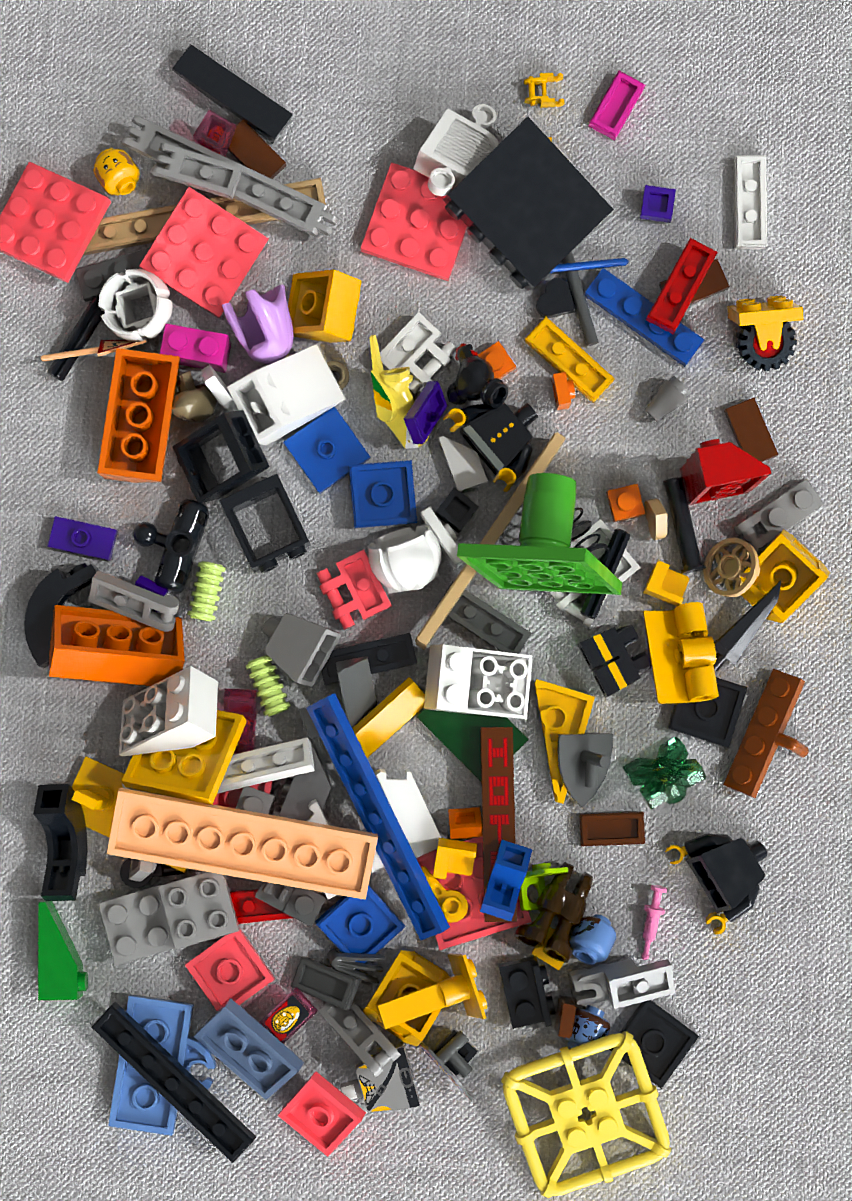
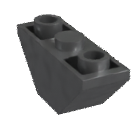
(303, 790)

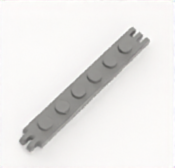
(252, 187)

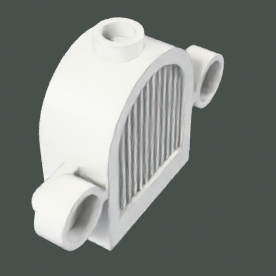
(456, 148)

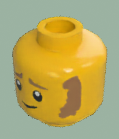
(116, 171)

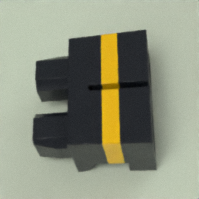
(611, 645)

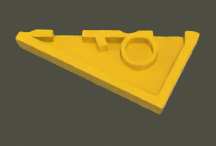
(560, 713)

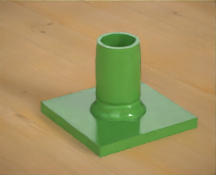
(544, 552)

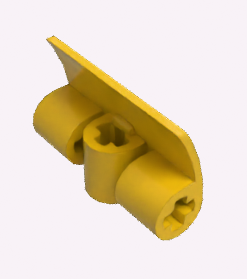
(681, 654)

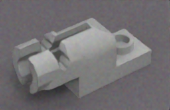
(622, 983)

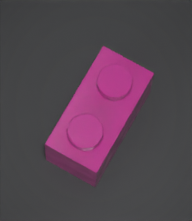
(196, 347)

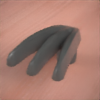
(346, 963)

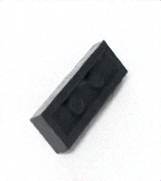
(382, 656)

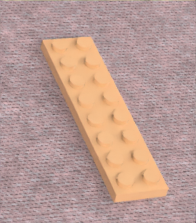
(242, 843)

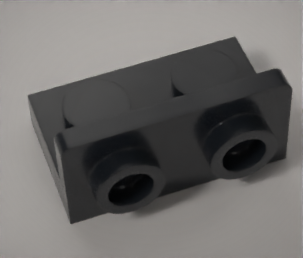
(525, 992)

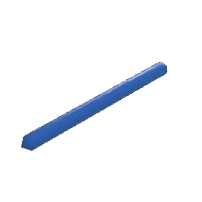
(590, 265)

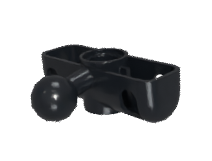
(183, 528)

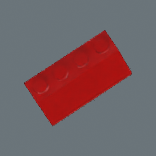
(720, 472)

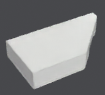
(218, 388)
(463, 465)

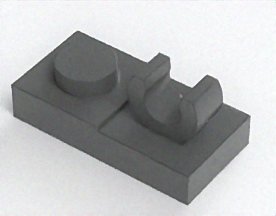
(294, 901)

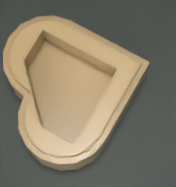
(656, 518)

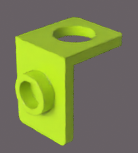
(536, 878)

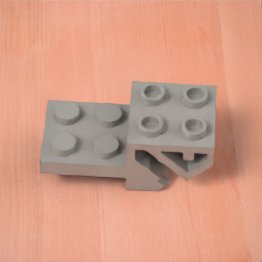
(168, 916)

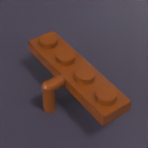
(766, 734)

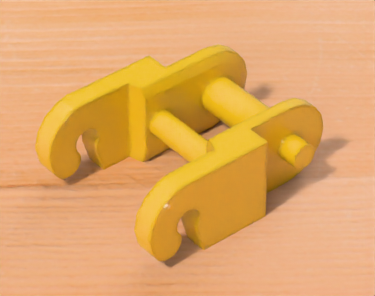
(543, 100)

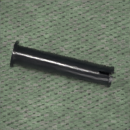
(683, 525)

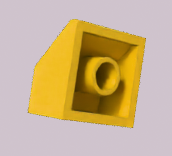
(324, 305)

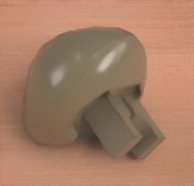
(192, 402)

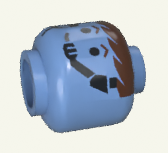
(592, 939)
(588, 1026)

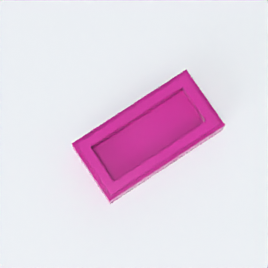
(616, 105)

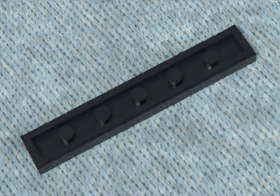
(174, 1082)

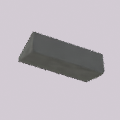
(356, 688)

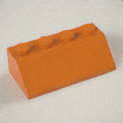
(138, 416)
(112, 647)

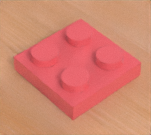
(230, 970)
(322, 1114)

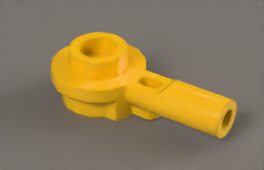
(451, 902)

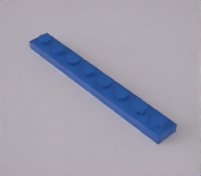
(378, 817)

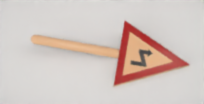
(104, 348)

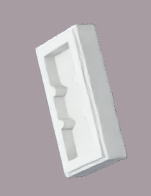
(445, 536)

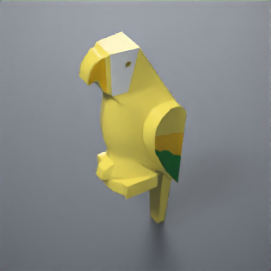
(392, 395)

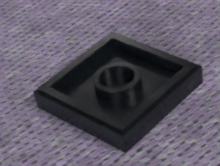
(710, 719)
(660, 1039)

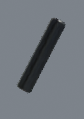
(77, 339)
(617, 547)

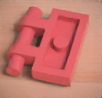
(362, 584)

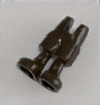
(565, 906)

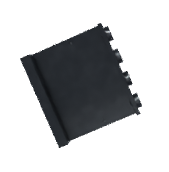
(527, 205)

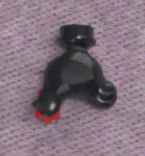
(475, 380)

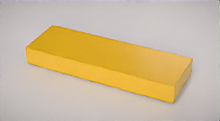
(568, 357)
(389, 716)

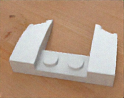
(409, 810)

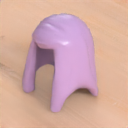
(266, 326)

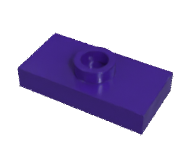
(425, 412)
(82, 538)

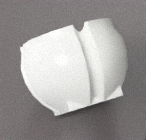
(119, 314)
(405, 558)

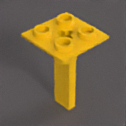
(97, 792)
(437, 996)

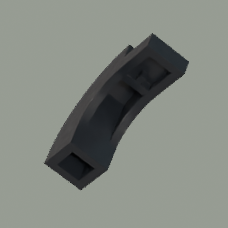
(51, 591)
(65, 838)

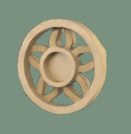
(731, 567)

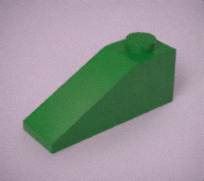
(58, 960)

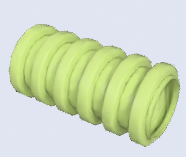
(206, 591)
(268, 686)

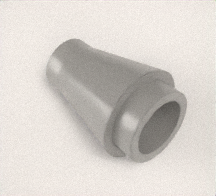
(668, 398)

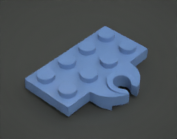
(135, 1101)

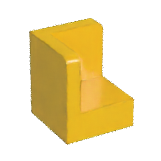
(666, 584)
(454, 857)

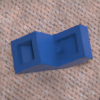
(506, 880)

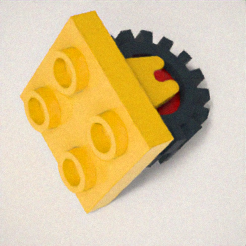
(765, 331)

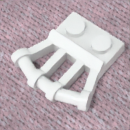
(624, 570)

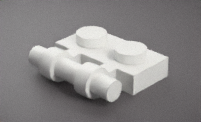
(411, 345)

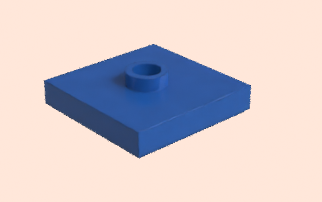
(326, 449)
(382, 494)
(360, 924)

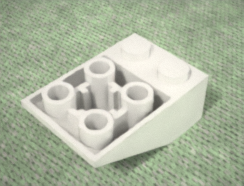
(286, 394)
(478, 681)
(170, 714)

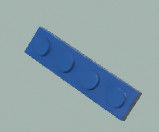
(633, 309)

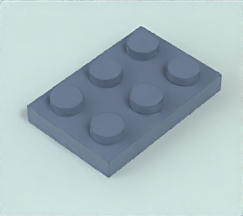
(248, 1049)

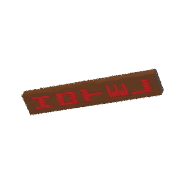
(497, 798)

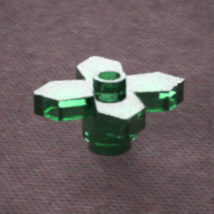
(667, 775)

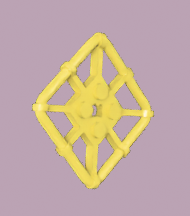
(603, 1125)

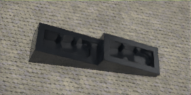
(232, 93)

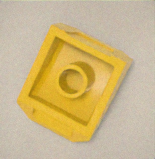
(795, 567)
(405, 975)

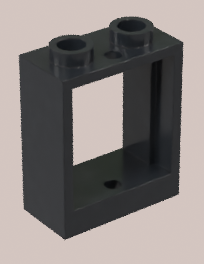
(241, 444)
(253, 495)

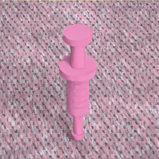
(652, 918)

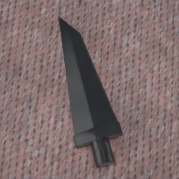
(737, 638)

